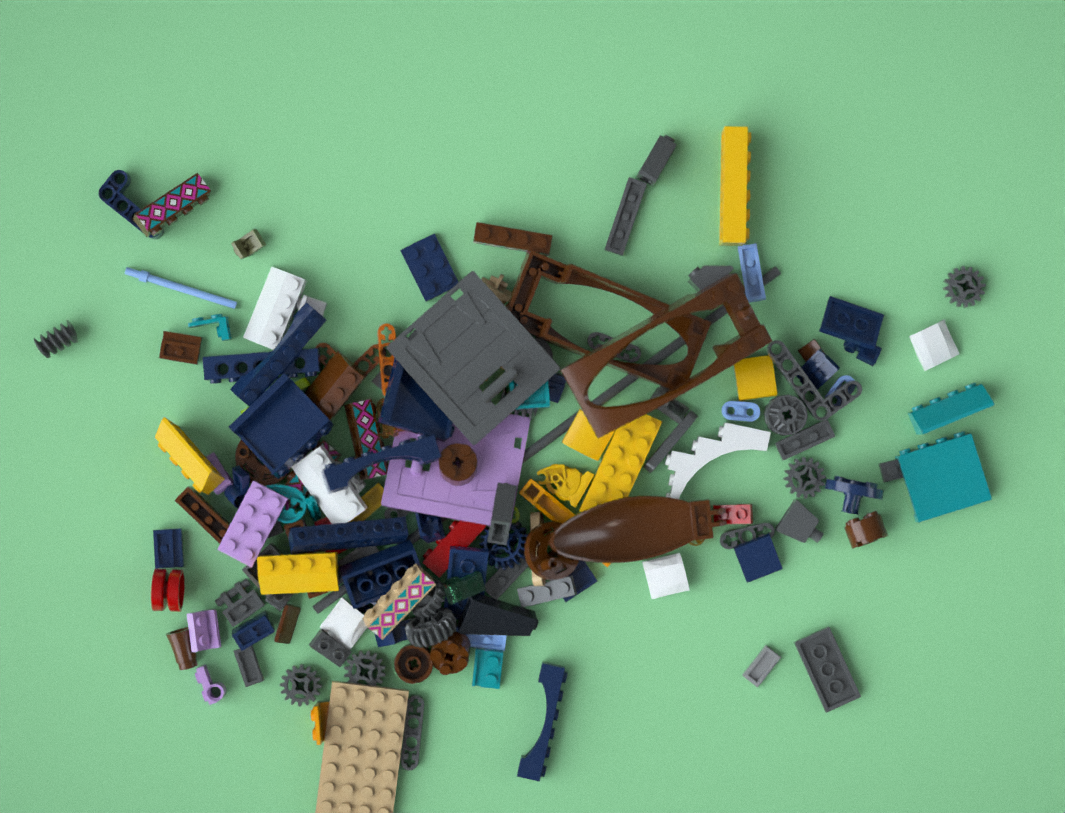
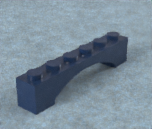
(255, 383)
(422, 450)
(532, 763)

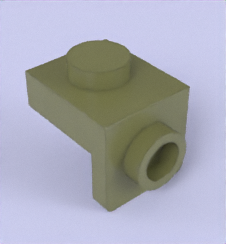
(248, 244)

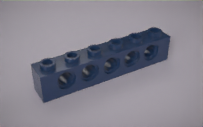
(212, 365)
(348, 535)

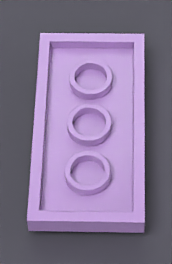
(252, 523)

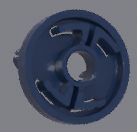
(853, 492)

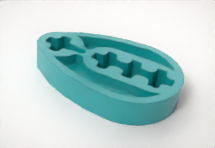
(295, 496)

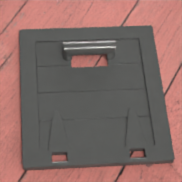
(462, 347)

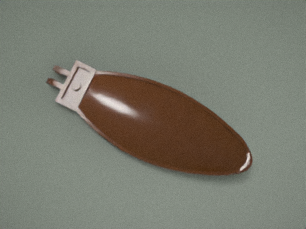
(634, 529)

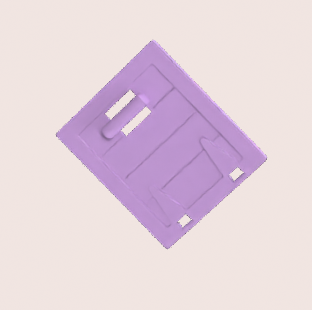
(430, 494)

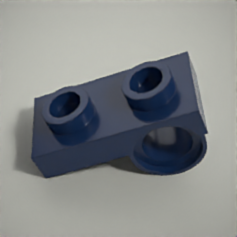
(236, 492)

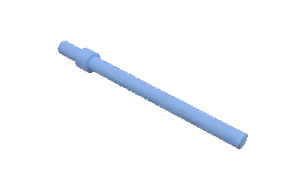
(145, 276)

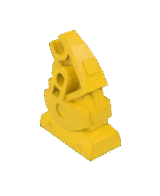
(569, 482)

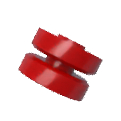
(167, 590)

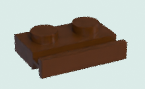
(180, 347)

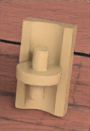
(498, 287)

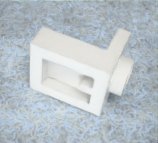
(318, 305)

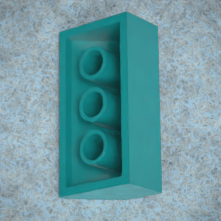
(950, 409)

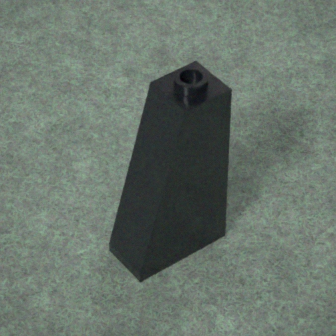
(495, 617)

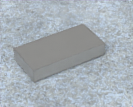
(761, 666)

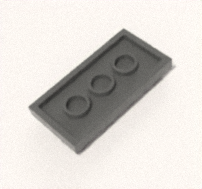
(827, 669)

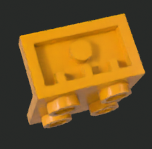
(319, 715)

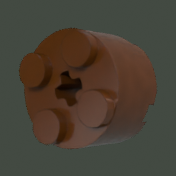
(465, 456)
(865, 530)
(451, 654)
(403, 666)

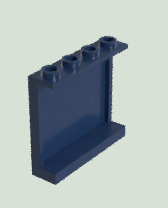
(411, 408)
(281, 426)

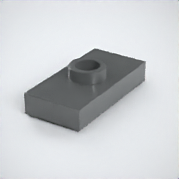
(249, 666)

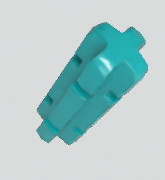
(313, 508)

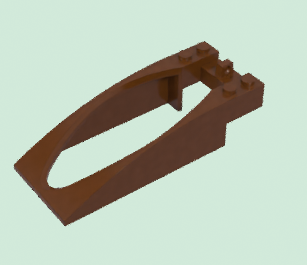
(537, 266)
(750, 339)

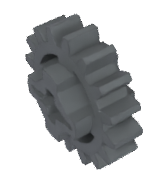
(961, 295)
(812, 480)
(430, 602)
(359, 662)
(294, 678)

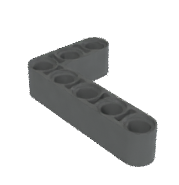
(807, 385)

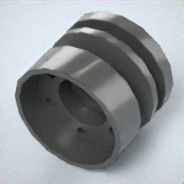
(775, 420)

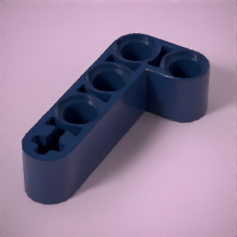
(118, 197)

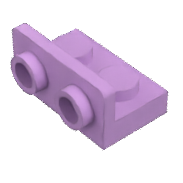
(203, 630)

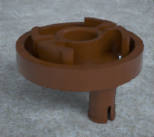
(246, 456)
(542, 564)

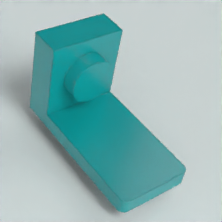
(223, 329)

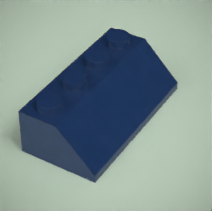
(375, 574)

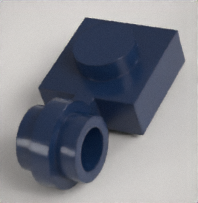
(864, 354)

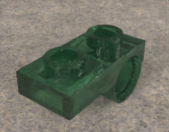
(462, 588)

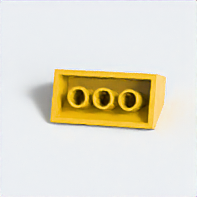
(188, 457)
(298, 573)

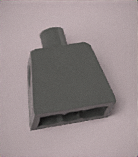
(799, 523)

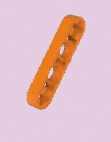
(383, 360)

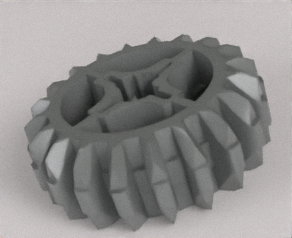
(432, 629)

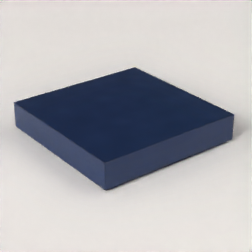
(757, 558)

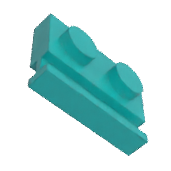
(487, 668)

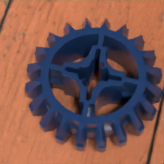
(518, 536)

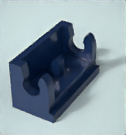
(430, 527)
(253, 630)

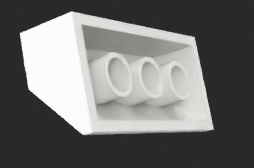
(275, 308)
(338, 506)

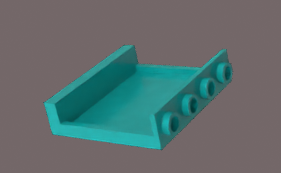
(943, 476)

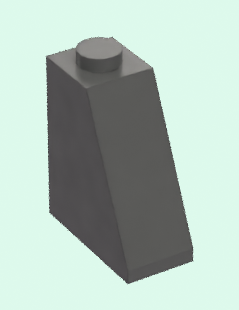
(656, 160)
(502, 513)

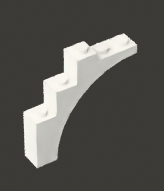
(732, 439)

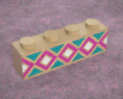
(398, 601)

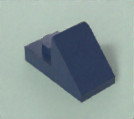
(396, 635)

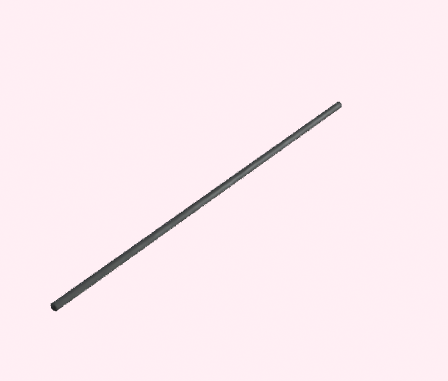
(563, 427)

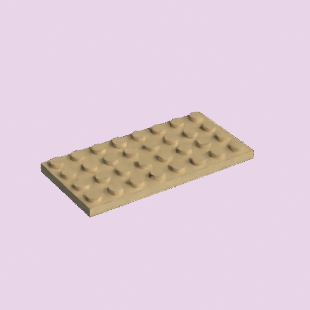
(361, 749)

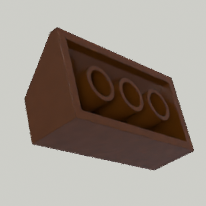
(335, 385)

